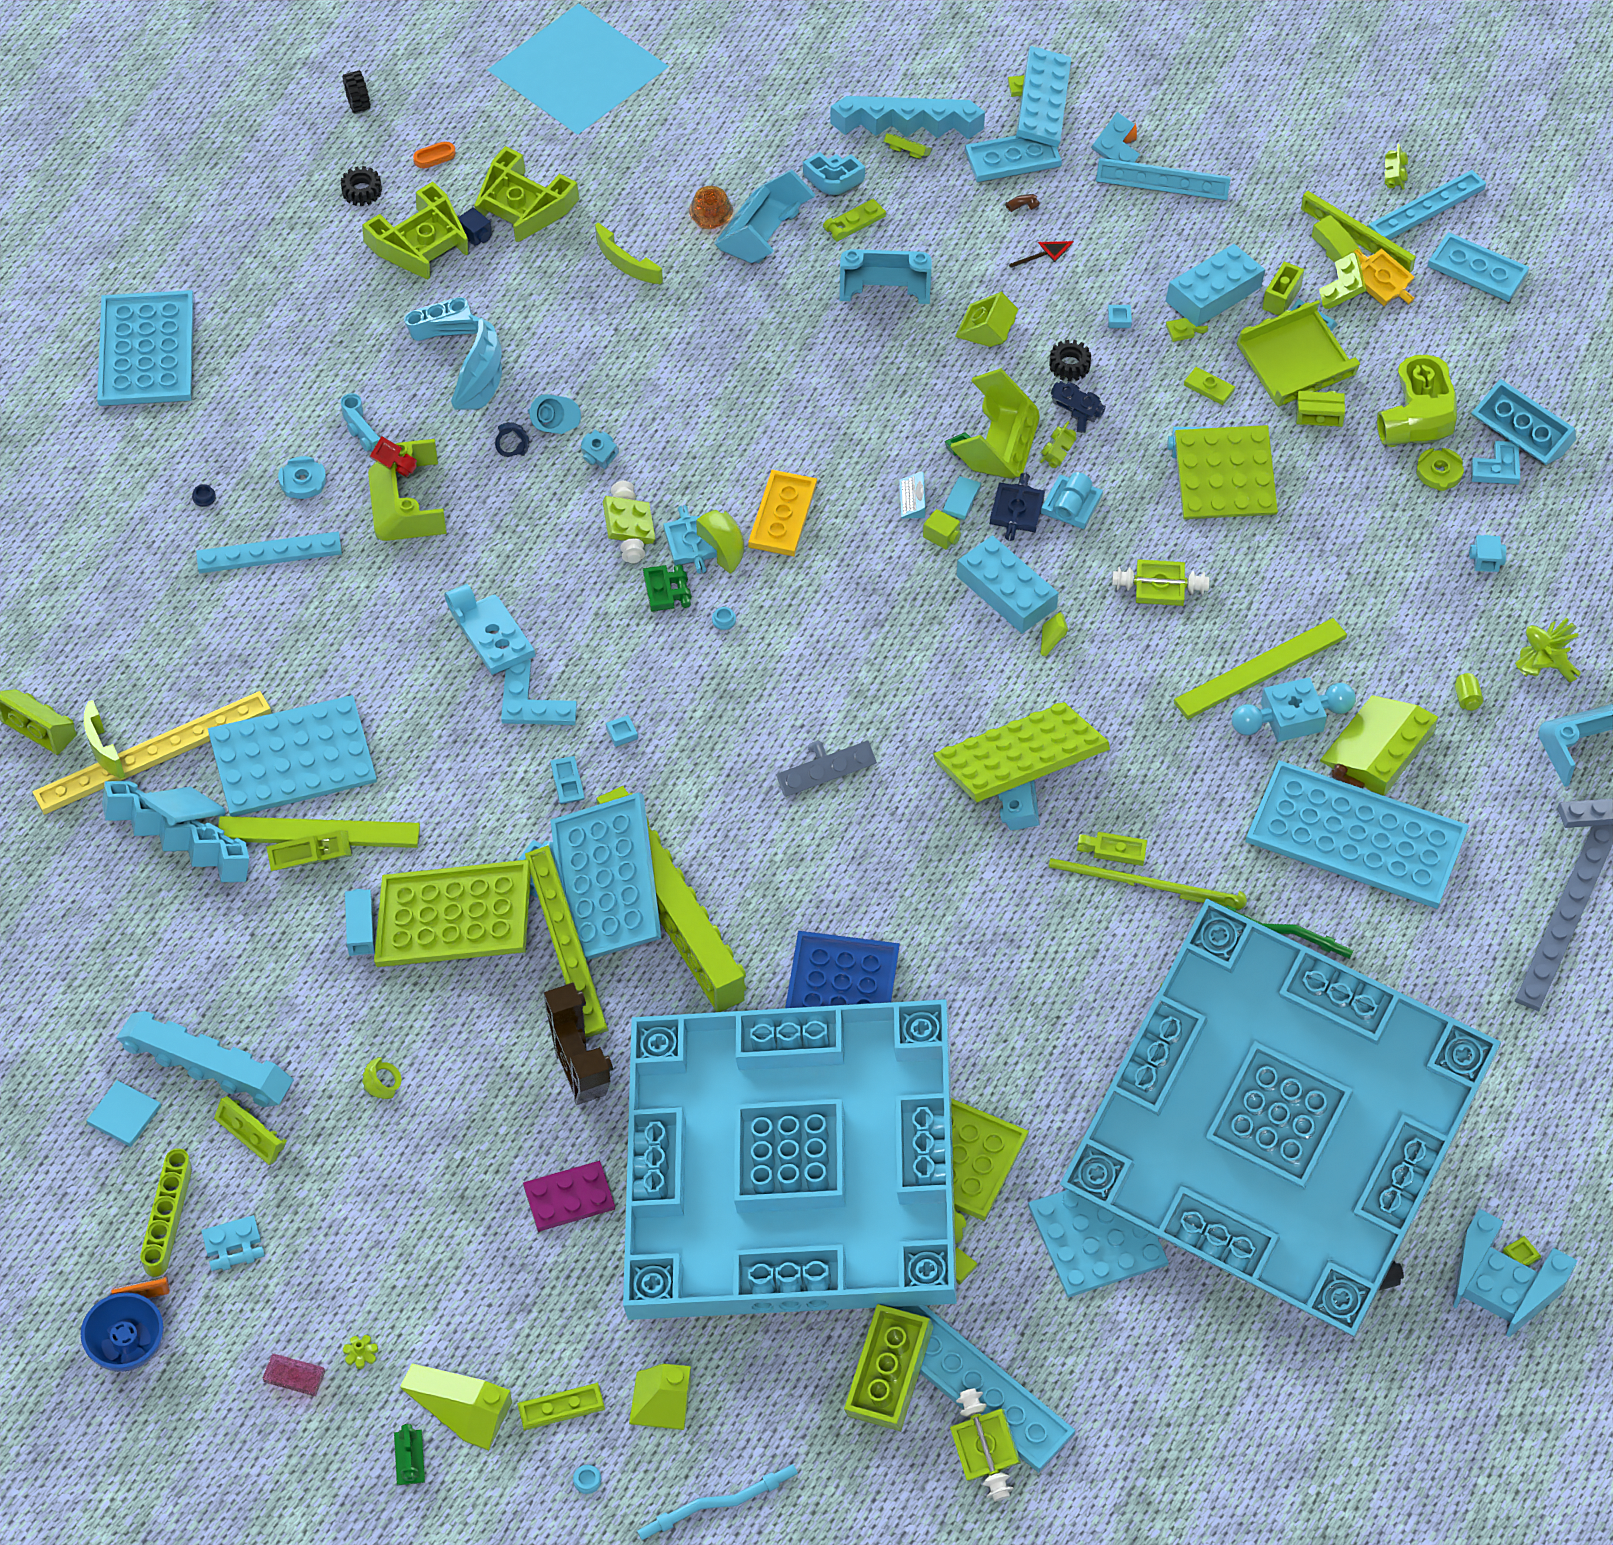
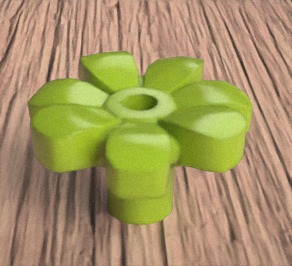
(360, 1351)

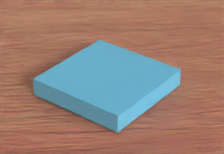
(123, 1113)

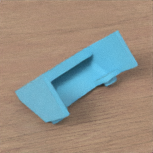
(761, 215)
(1566, 731)

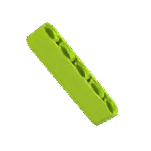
(165, 1201)

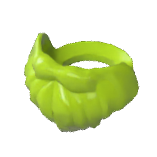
(374, 1085)

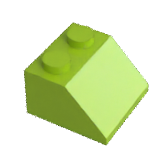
(988, 320)

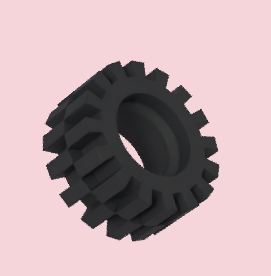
(356, 91)
(361, 195)
(1070, 370)

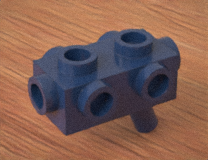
(1082, 405)

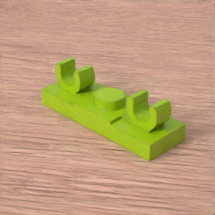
(249, 1130)

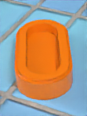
(434, 154)

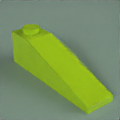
(462, 1403)

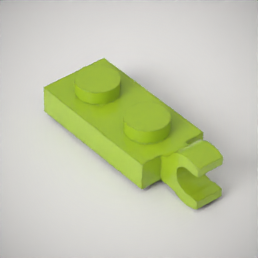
(1114, 847)

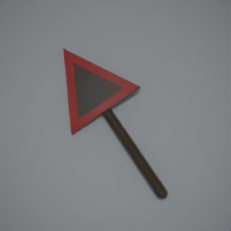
(1052, 249)

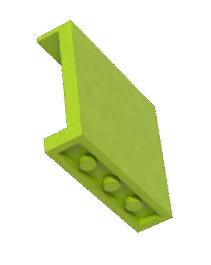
(1295, 353)

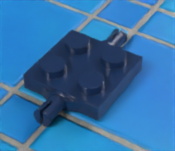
(1017, 507)

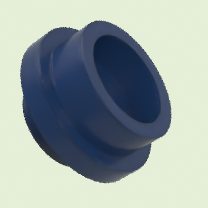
(203, 495)

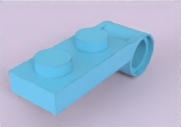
(357, 426)

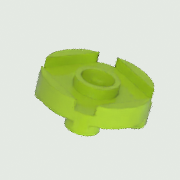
(1438, 479)

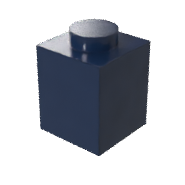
(475, 226)

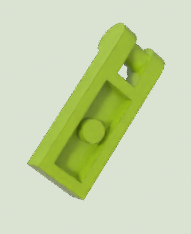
(854, 220)

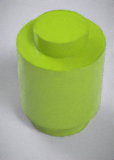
(1468, 692)

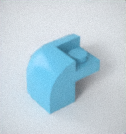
(834, 174)

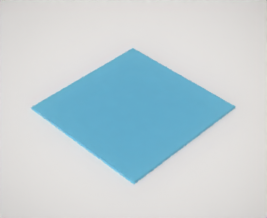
(578, 68)

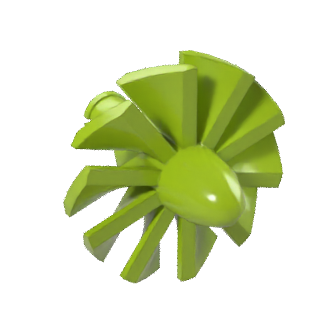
(1548, 650)

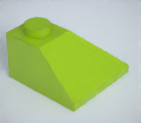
(661, 1396)

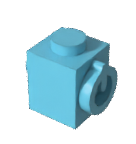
(1488, 553)

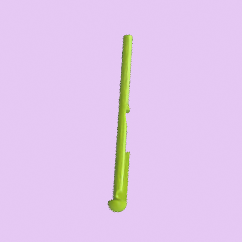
(1187, 892)

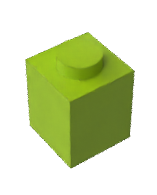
(942, 529)

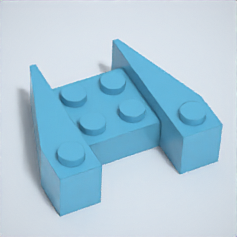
(1504, 1283)

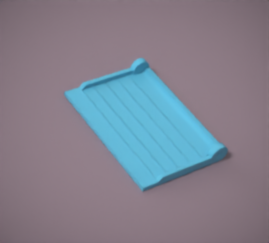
(182, 804)

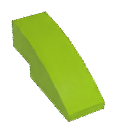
(1333, 238)
(309, 850)

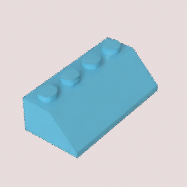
(1525, 423)

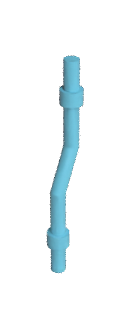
(665, 1521)

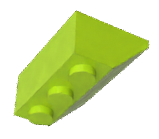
(36, 720)

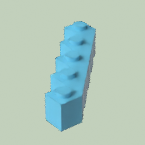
(907, 115)
(203, 842)
(205, 1058)

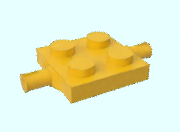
(1385, 277)

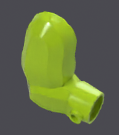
(1428, 407)

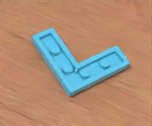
(520, 710)

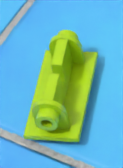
(1396, 162)
(1052, 451)

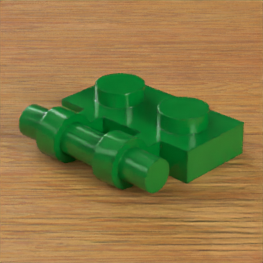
(659, 590)

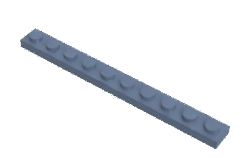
(1566, 917)

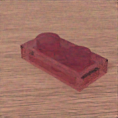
(293, 1374)

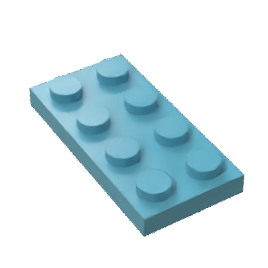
(1010, 157)
(1478, 266)

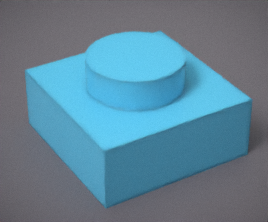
(1119, 316)
(621, 731)

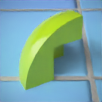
(724, 535)

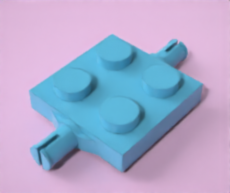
(685, 543)

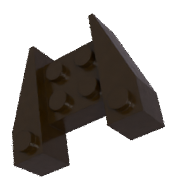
(585, 1070)

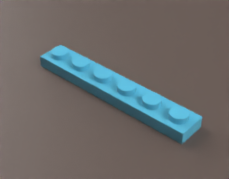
(1163, 179)
(1428, 205)
(268, 552)

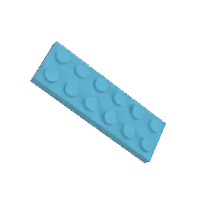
(1043, 96)

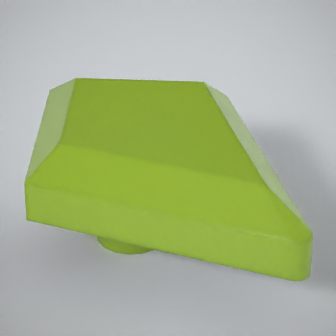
(1052, 633)

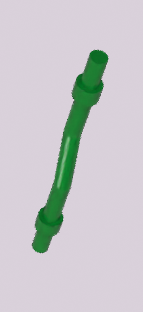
(1327, 943)

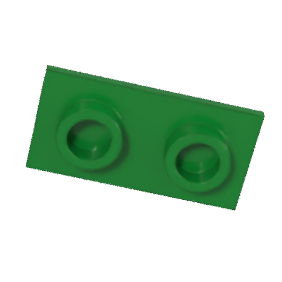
(409, 1456)

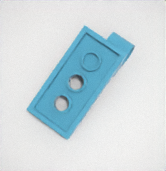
(488, 615)

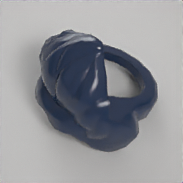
(521, 448)

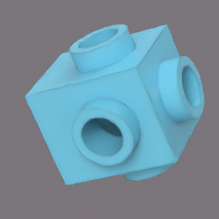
(599, 448)

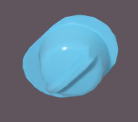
(558, 410)

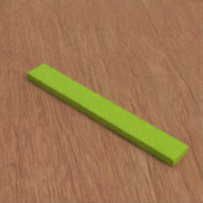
(1260, 668)
(286, 829)
(565, 936)

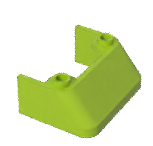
(1010, 432)
(400, 517)

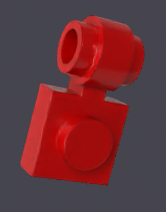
(388, 453)

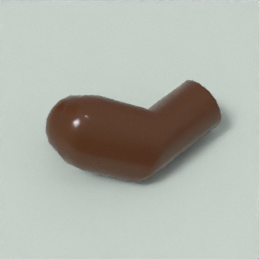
(1021, 200)
(1339, 774)

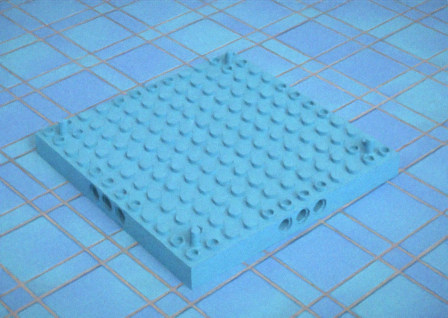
(1281, 1116)
(790, 1161)

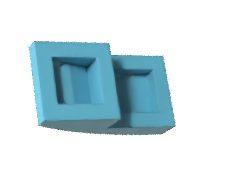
(962, 497)
(567, 780)

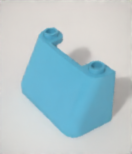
(886, 269)

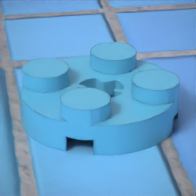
(306, 488)

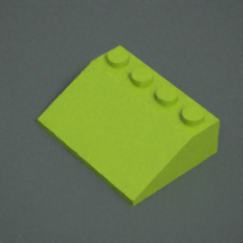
(1381, 742)

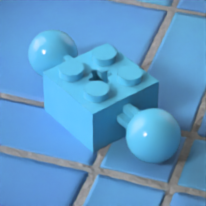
(1293, 709)

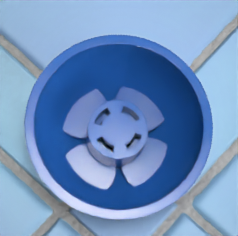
(117, 1321)

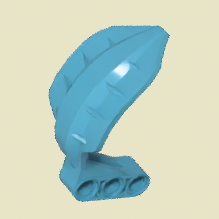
(482, 366)

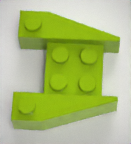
(521, 199)
(419, 237)

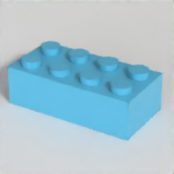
(1215, 285)
(1007, 584)

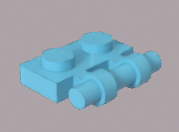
(230, 1237)

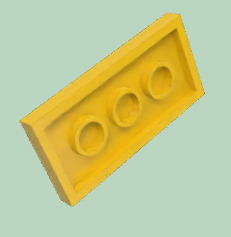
(782, 513)

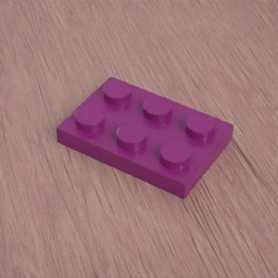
(568, 1196)

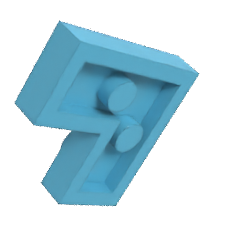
(1111, 143)
(1501, 469)

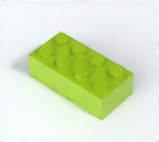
(888, 1367)

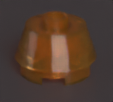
(710, 207)

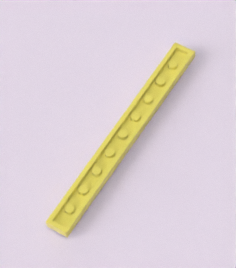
(148, 753)

